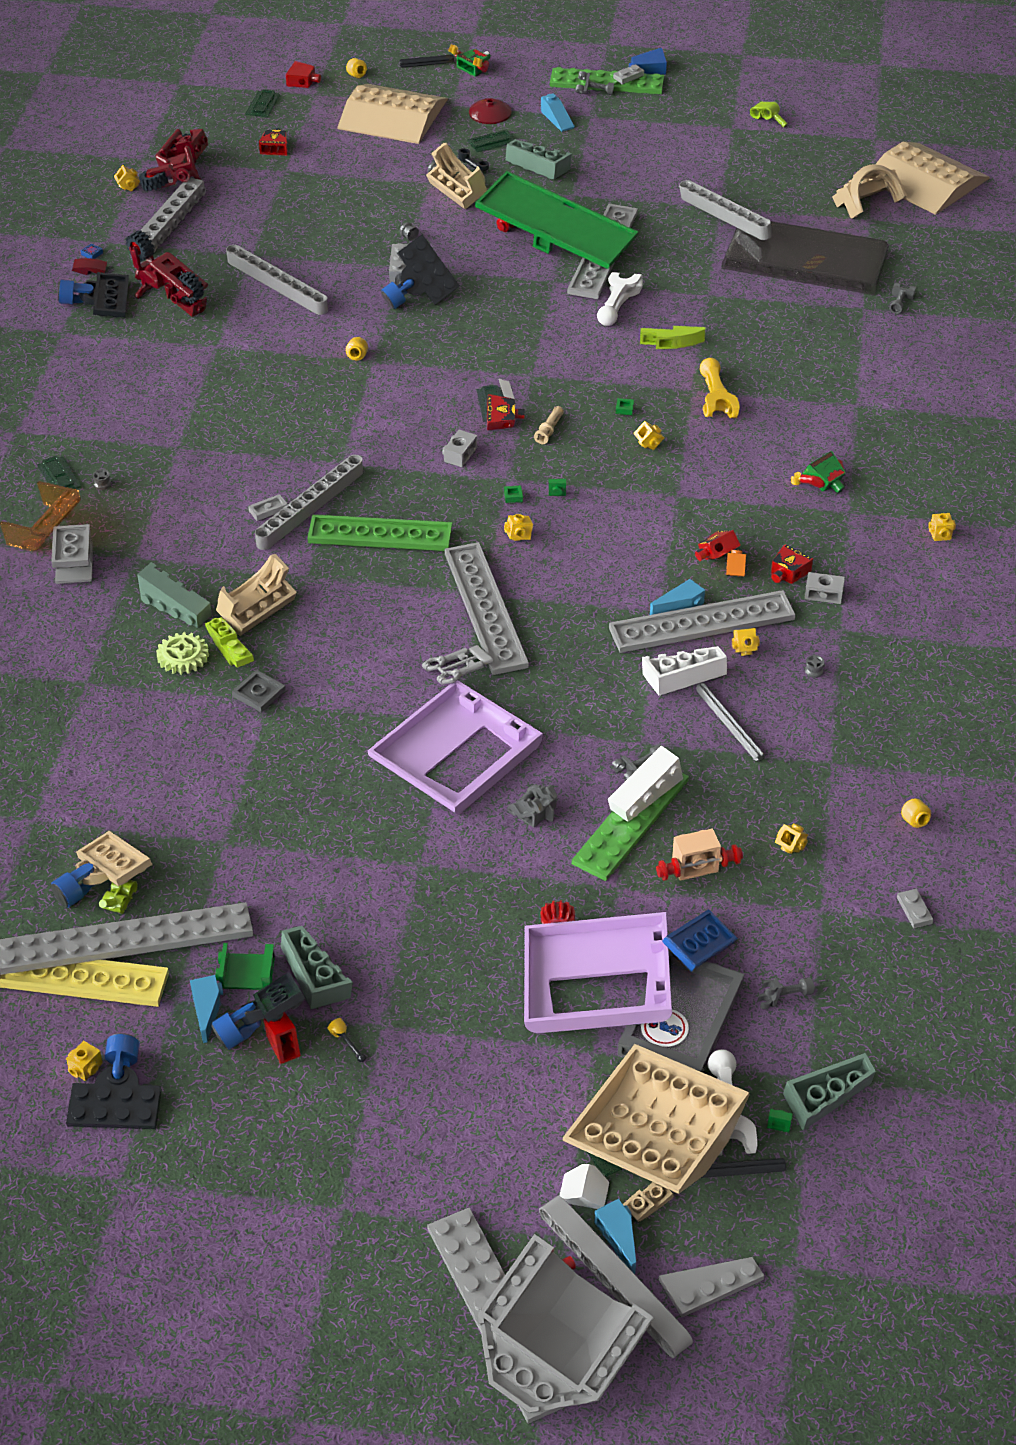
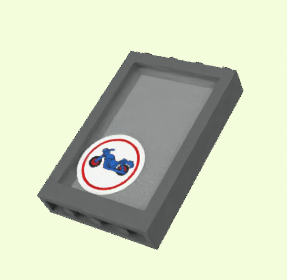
(699, 1014)

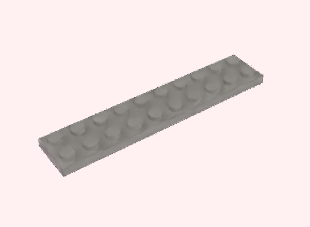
(589, 276)
(486, 608)
(701, 621)
(471, 1266)

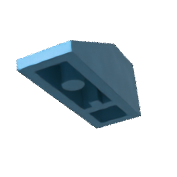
(554, 110)
(682, 597)
(206, 998)
(616, 1226)

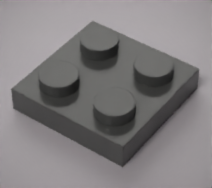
(258, 691)

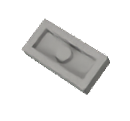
(628, 74)
(267, 507)
(915, 908)

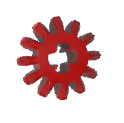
(557, 912)

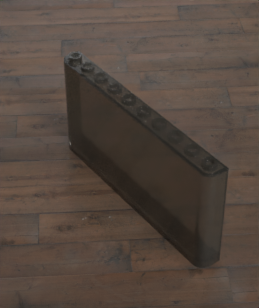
(810, 257)

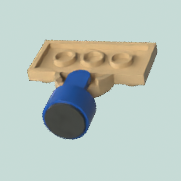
(101, 860)

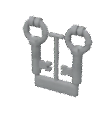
(457, 673)

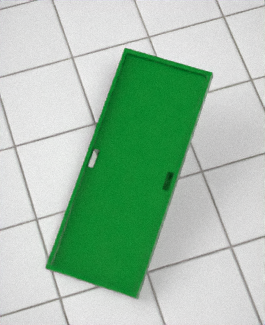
(552, 222)

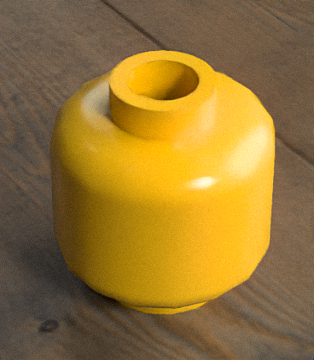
(356, 68)
(356, 348)
(916, 813)

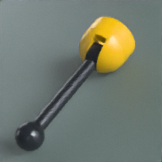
(338, 1029)

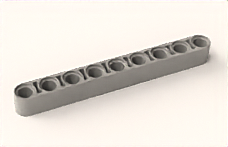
(725, 210)
(277, 279)
(308, 502)
(614, 1274)

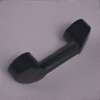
(464, 156)

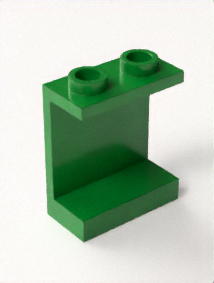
(245, 970)

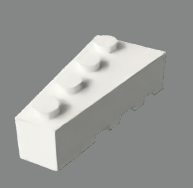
(646, 784)

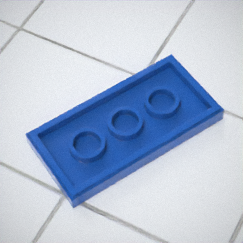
(699, 940)

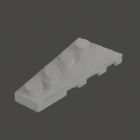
(705, 1285)

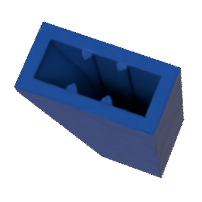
(651, 62)

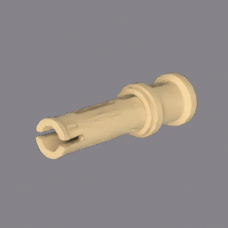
(547, 428)

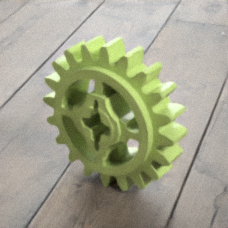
(182, 653)

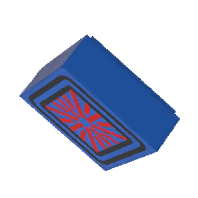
(91, 251)

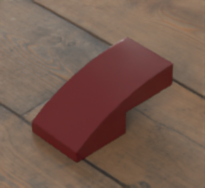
(84, 265)

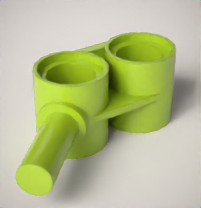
(767, 110)
(119, 897)

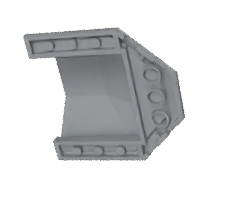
(554, 1334)

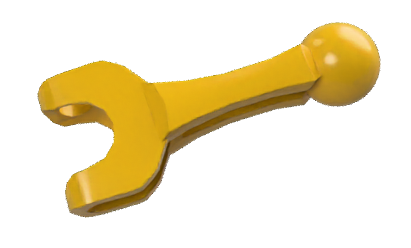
(718, 398)

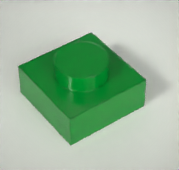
(624, 406)
(557, 487)
(513, 494)
(779, 1120)

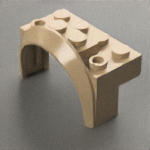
(465, 186)
(854, 191)
(249, 603)

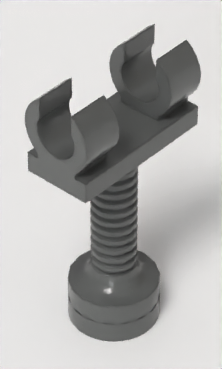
(583, 89)
(897, 305)
(624, 763)
(772, 994)

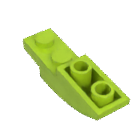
(670, 339)
(228, 643)

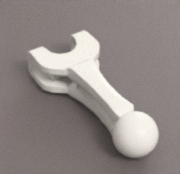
(620, 291)
(722, 1065)

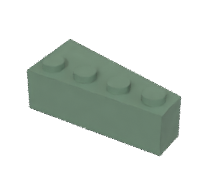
(538, 159)
(172, 596)
(315, 973)
(826, 1089)

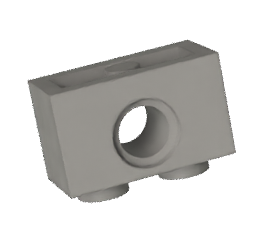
(460, 448)
(824, 588)

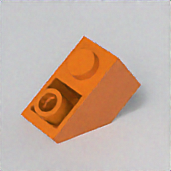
(735, 563)

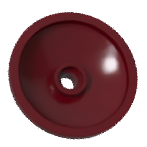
(490, 111)

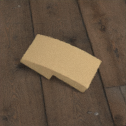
(648, 1201)

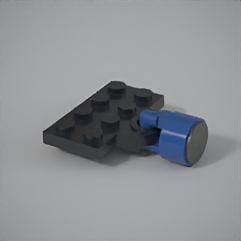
(421, 275)
(106, 294)
(268, 1004)
(116, 1096)

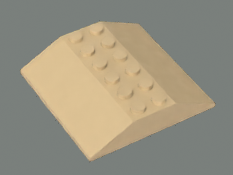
(390, 112)
(929, 176)
(659, 1119)

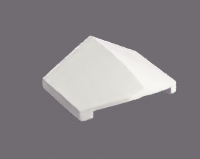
(585, 1187)

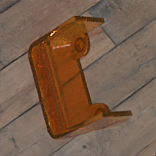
(61, 503)

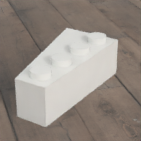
(684, 669)

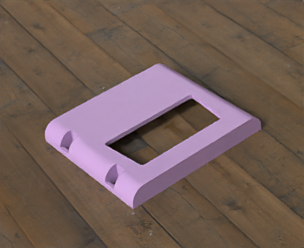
(442, 728)
(596, 950)

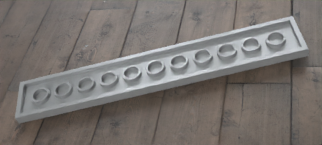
(124, 938)

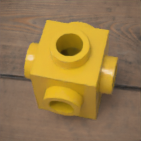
(127, 178)
(649, 435)
(942, 526)
(518, 527)
(750, 636)
(786, 840)
(84, 1061)

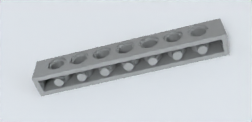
(174, 211)

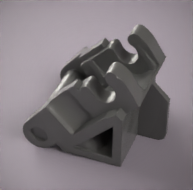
(535, 810)

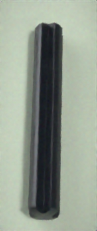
(422, 61)
(746, 1167)

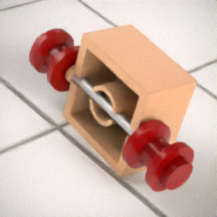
(697, 856)

